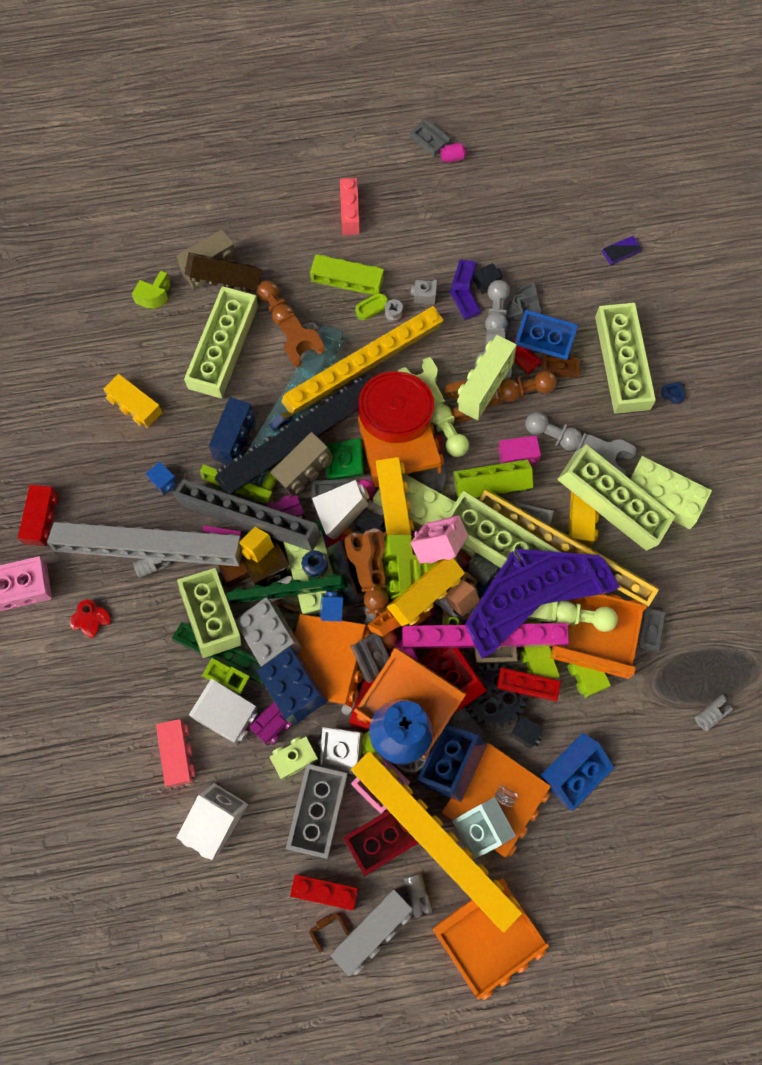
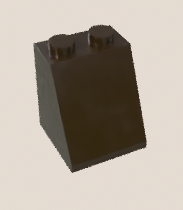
(270, 568)

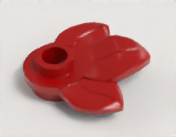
(89, 621)

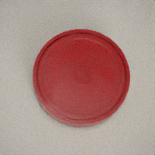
(396, 407)

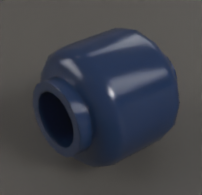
(314, 564)

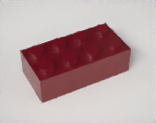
(379, 842)

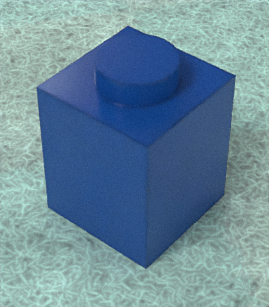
(162, 478)
(331, 606)

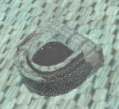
(506, 796)

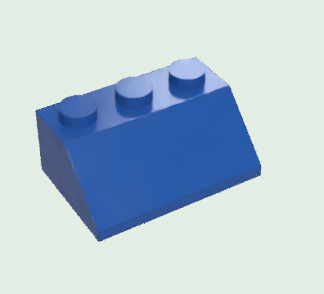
(546, 334)
(577, 771)

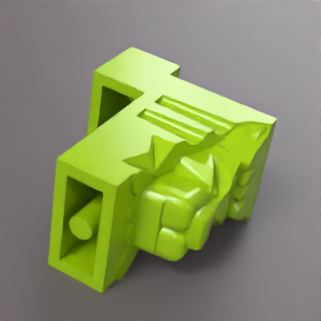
(401, 565)

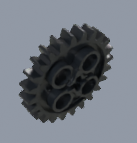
(504, 711)

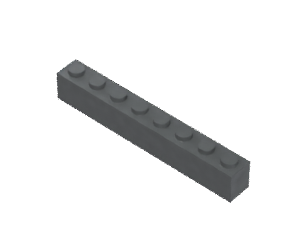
(248, 515)

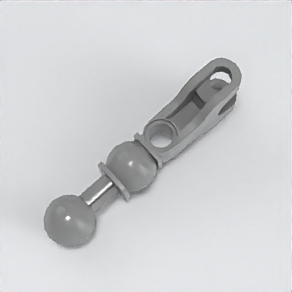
(496, 322)
(572, 439)

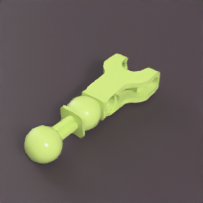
(456, 444)
(603, 618)

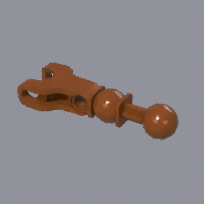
(283, 315)
(508, 391)
(371, 576)

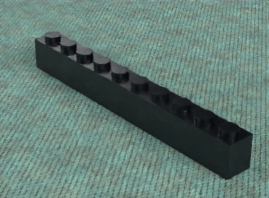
(277, 447)

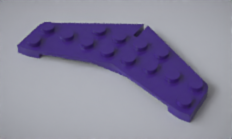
(522, 589)

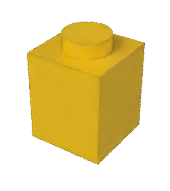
(256, 544)

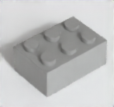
(266, 631)

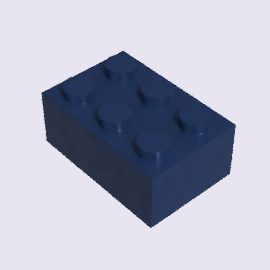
(232, 431)
(292, 686)
(452, 762)

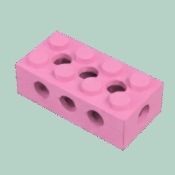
(16, 575)

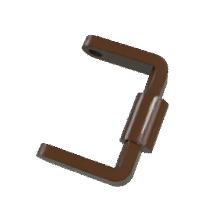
(291, 608)
(323, 923)

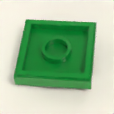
(347, 459)

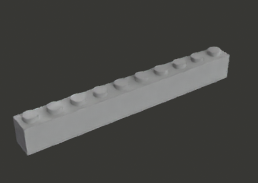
(146, 543)

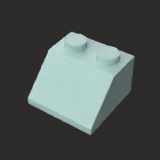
(484, 828)

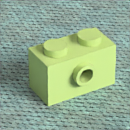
(293, 758)

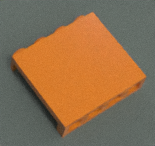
(416, 454)
(604, 651)
(330, 656)
(413, 681)
(497, 770)
(483, 951)

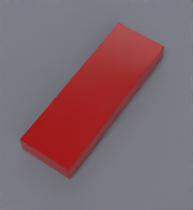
(529, 684)

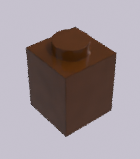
(233, 574)

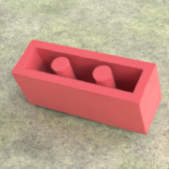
(349, 206)
(175, 753)

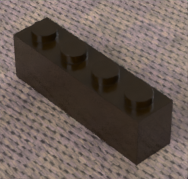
(222, 271)

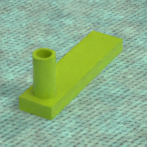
(260, 494)

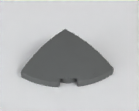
(525, 299)

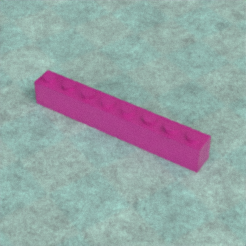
(458, 637)

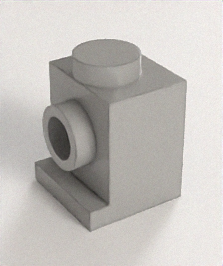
(424, 291)

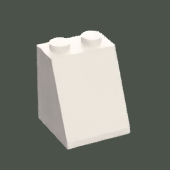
(341, 507)
(224, 712)
(211, 821)

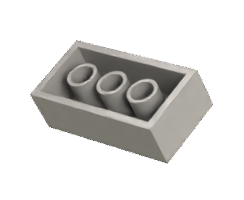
(317, 811)
(371, 932)

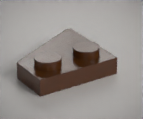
(561, 367)

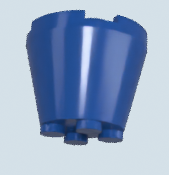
(396, 742)

